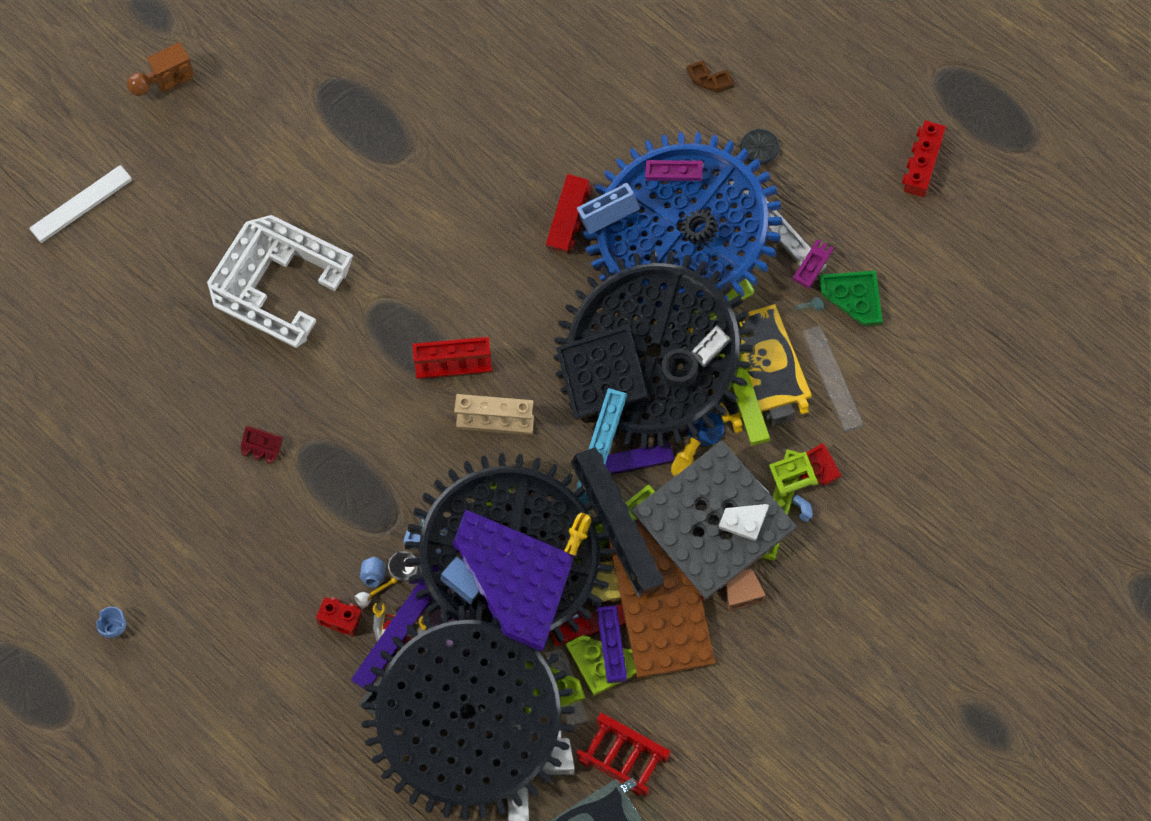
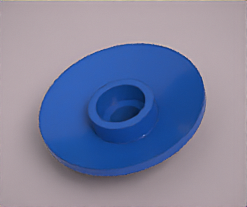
(707, 435)

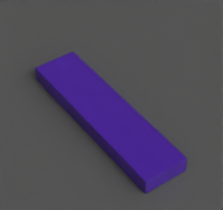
(639, 459)
(611, 644)

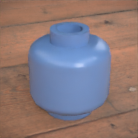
(373, 572)

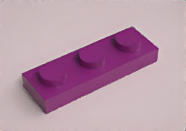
(673, 170)

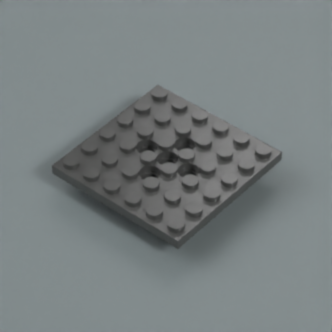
(718, 483)

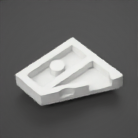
(744, 520)

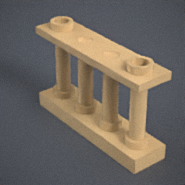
(494, 414)

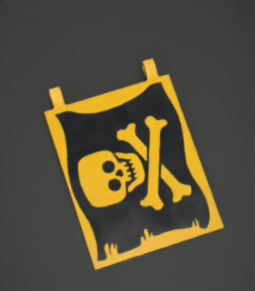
(775, 369)

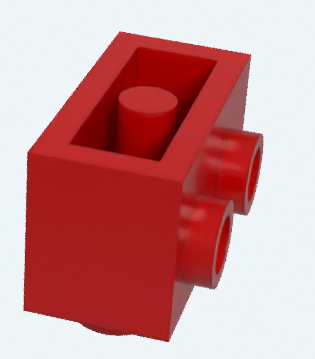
(339, 616)

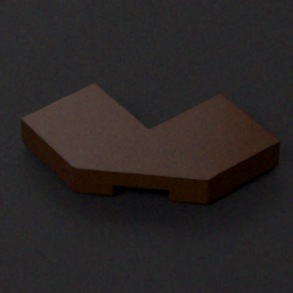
(716, 82)

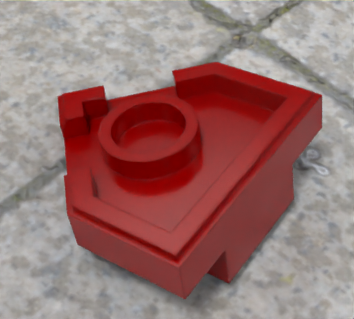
(822, 465)

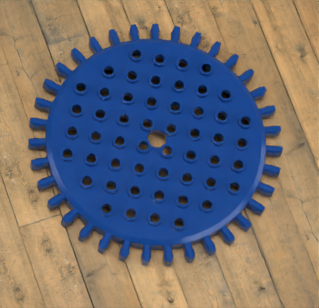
(715, 160)

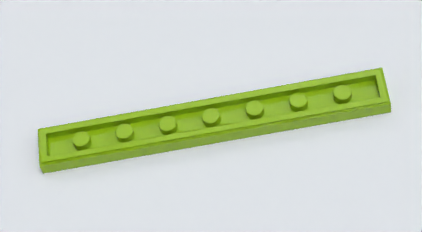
(750, 409)

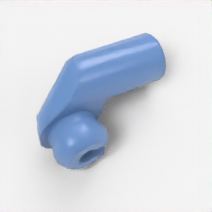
(805, 507)

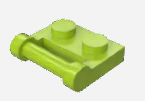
(791, 468)

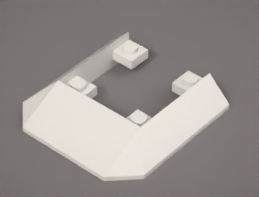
(249, 257)

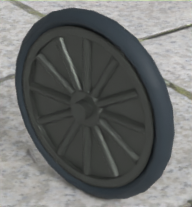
(760, 145)

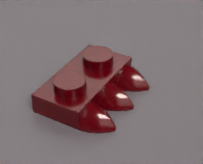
(261, 442)

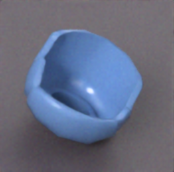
(111, 622)

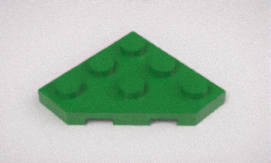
(854, 294)

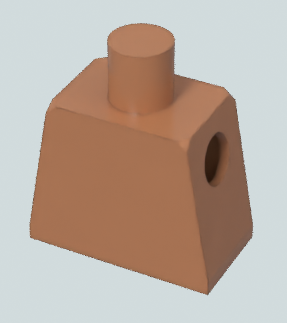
(744, 591)

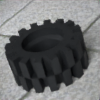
(695, 220)

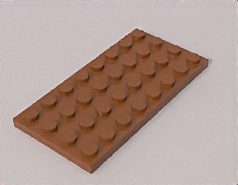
(667, 626)

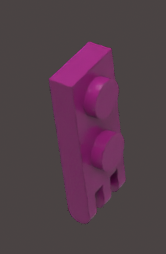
(812, 264)

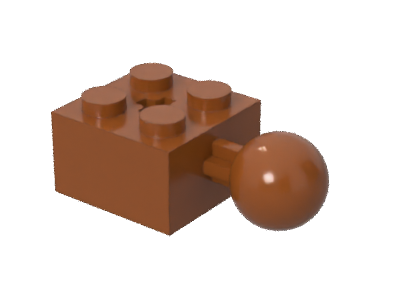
(167, 70)

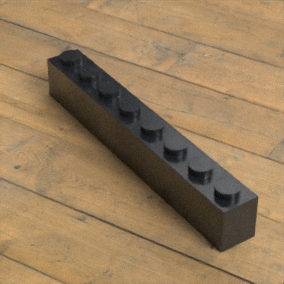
(617, 522)

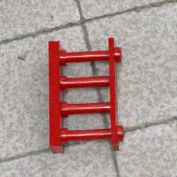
(452, 357)
(623, 735)

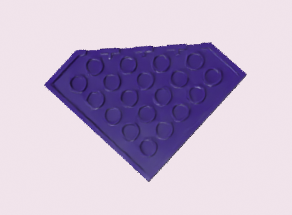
(515, 575)

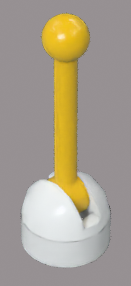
(364, 599)

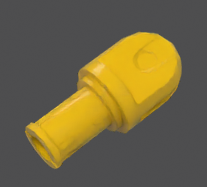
(685, 458)
(578, 533)

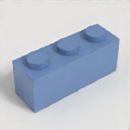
(608, 208)

